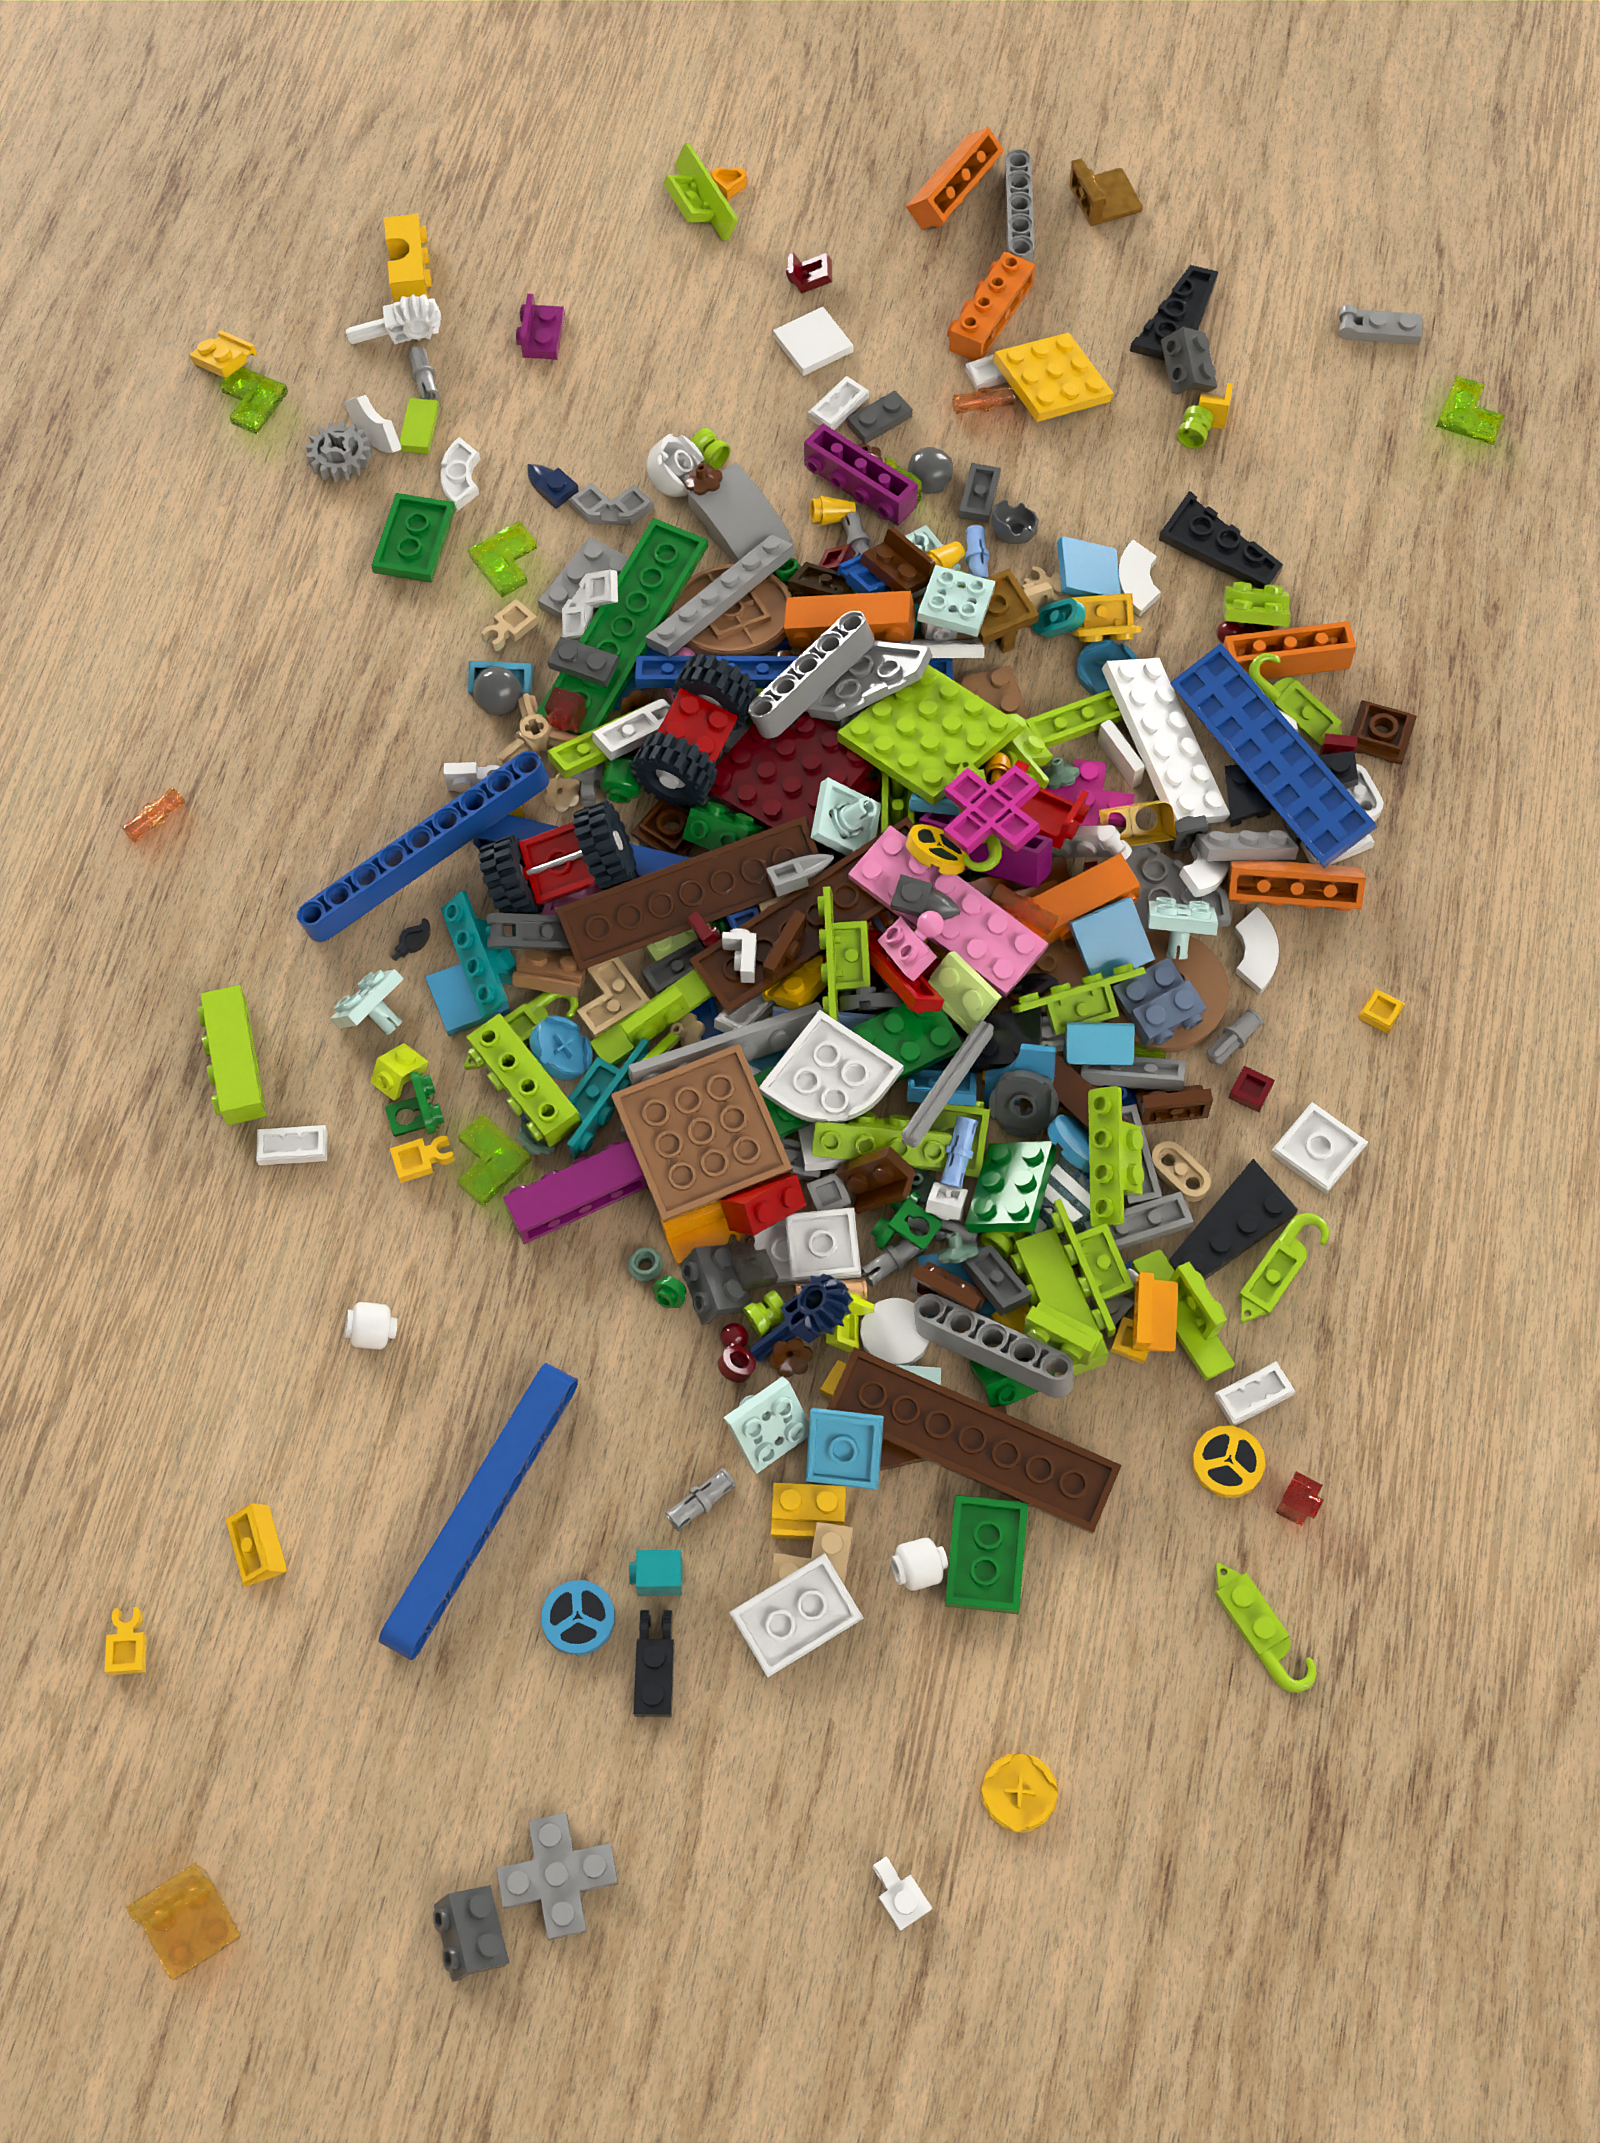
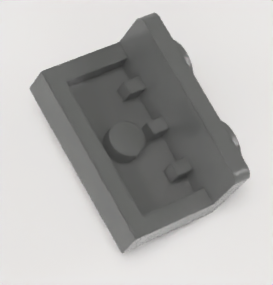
(1188, 361)
(713, 1282)
(470, 1932)

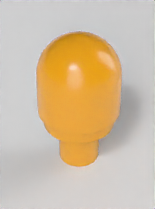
(996, 767)

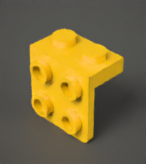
(1107, 616)

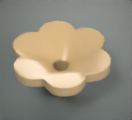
(564, 796)
(688, 1029)

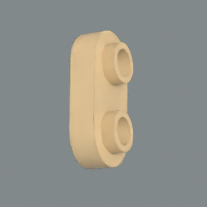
(1184, 1170)

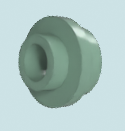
(645, 1255)

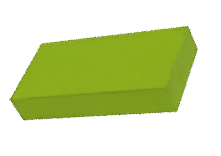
(419, 425)

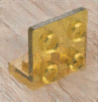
(185, 1920)

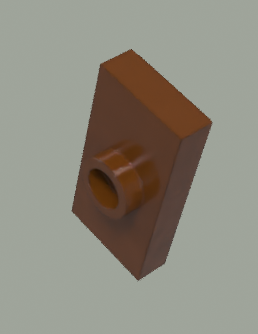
(785, 945)

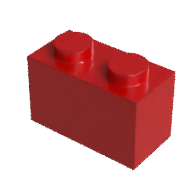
(763, 1204)

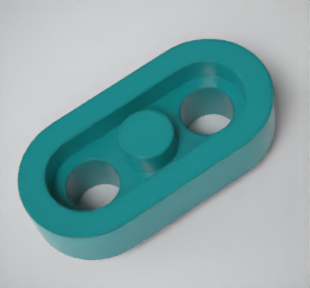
(1059, 618)

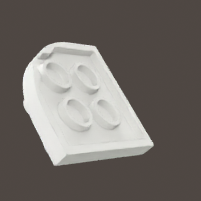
(830, 1074)

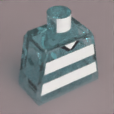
(1074, 1191)

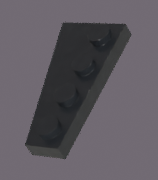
(1182, 309)
(1212, 541)
(1247, 801)
(1005, 1044)
(1236, 1222)

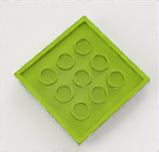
(927, 732)

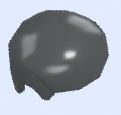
(932, 468)
(1014, 524)
(497, 690)

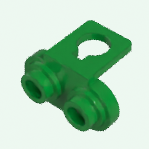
(430, 1114)
(886, 1229)

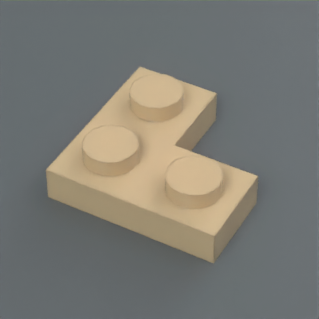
(619, 997)
(828, 1539)

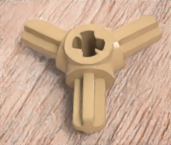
(534, 732)

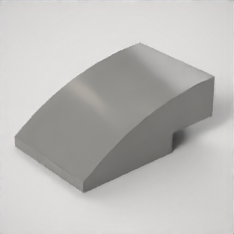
(737, 514)

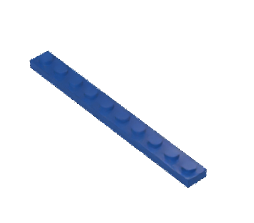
(763, 670)

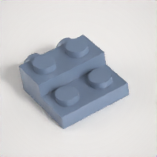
(1159, 1003)

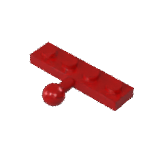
(918, 994)

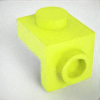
(394, 1069)
(847, 1336)

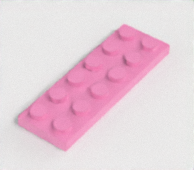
(981, 934)

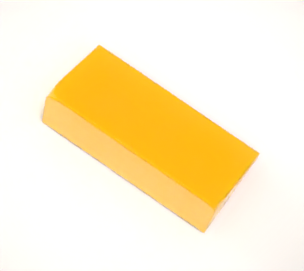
(256, 1544)

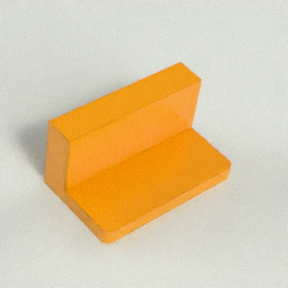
(697, 1229)
(1154, 1314)

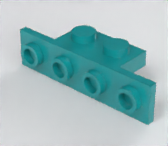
(483, 967)
(594, 1099)

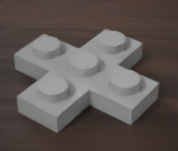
(557, 1876)

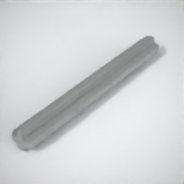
(947, 1084)

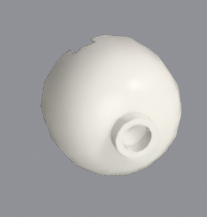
(670, 464)

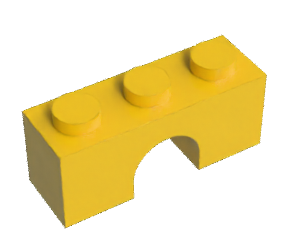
(405, 242)

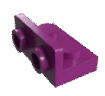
(540, 329)

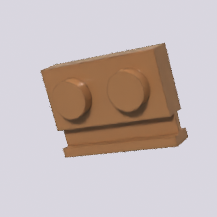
(549, 973)

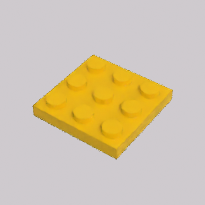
(1052, 377)

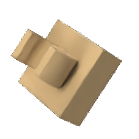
(1039, 594)

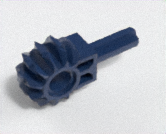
(808, 1314)

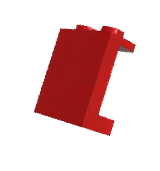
(1056, 815)

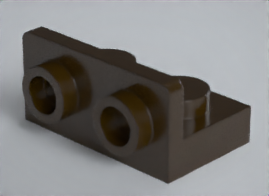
(817, 581)

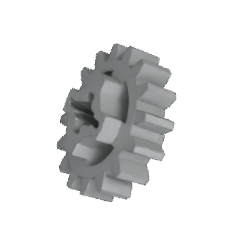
(339, 451)

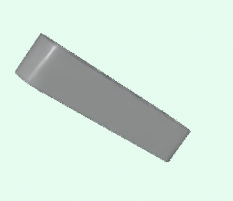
(1019, 204)
(811, 674)
(1002, 1358)

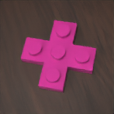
(1092, 780)
(991, 809)

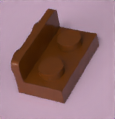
(899, 563)
(1173, 1106)
(877, 1179)
(937, 1281)

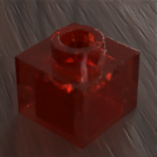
(565, 709)
(1300, 1499)

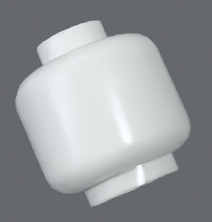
(370, 1325)
(919, 1564)

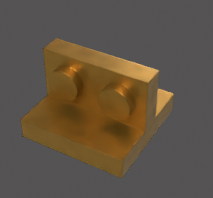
(1007, 612)

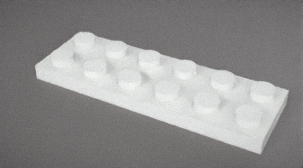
(1164, 739)

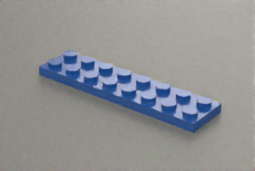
(1273, 755)

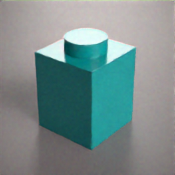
(657, 1572)

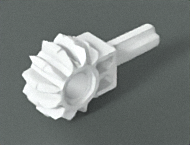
(402, 320)

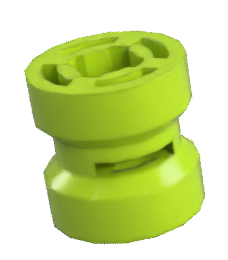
(1195, 425)
(713, 451)
(1002, 1241)
(765, 1314)

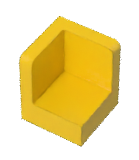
(1217, 406)

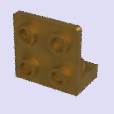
(1103, 195)

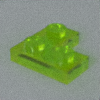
(258, 398)
(1464, 417)
(498, 555)
(498, 1159)

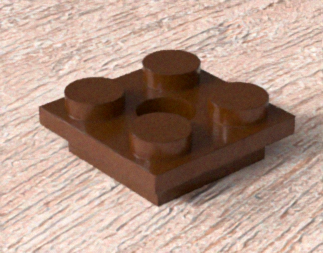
(1385, 746)
(654, 835)

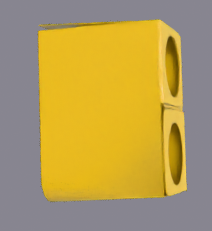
(1165, 823)

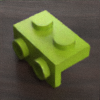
(1062, 1332)

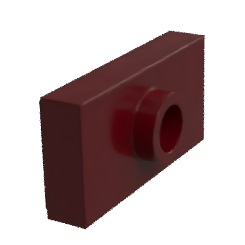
(706, 935)

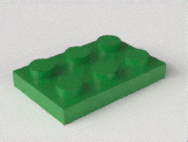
(413, 537)
(1011, 1187)
(986, 1554)

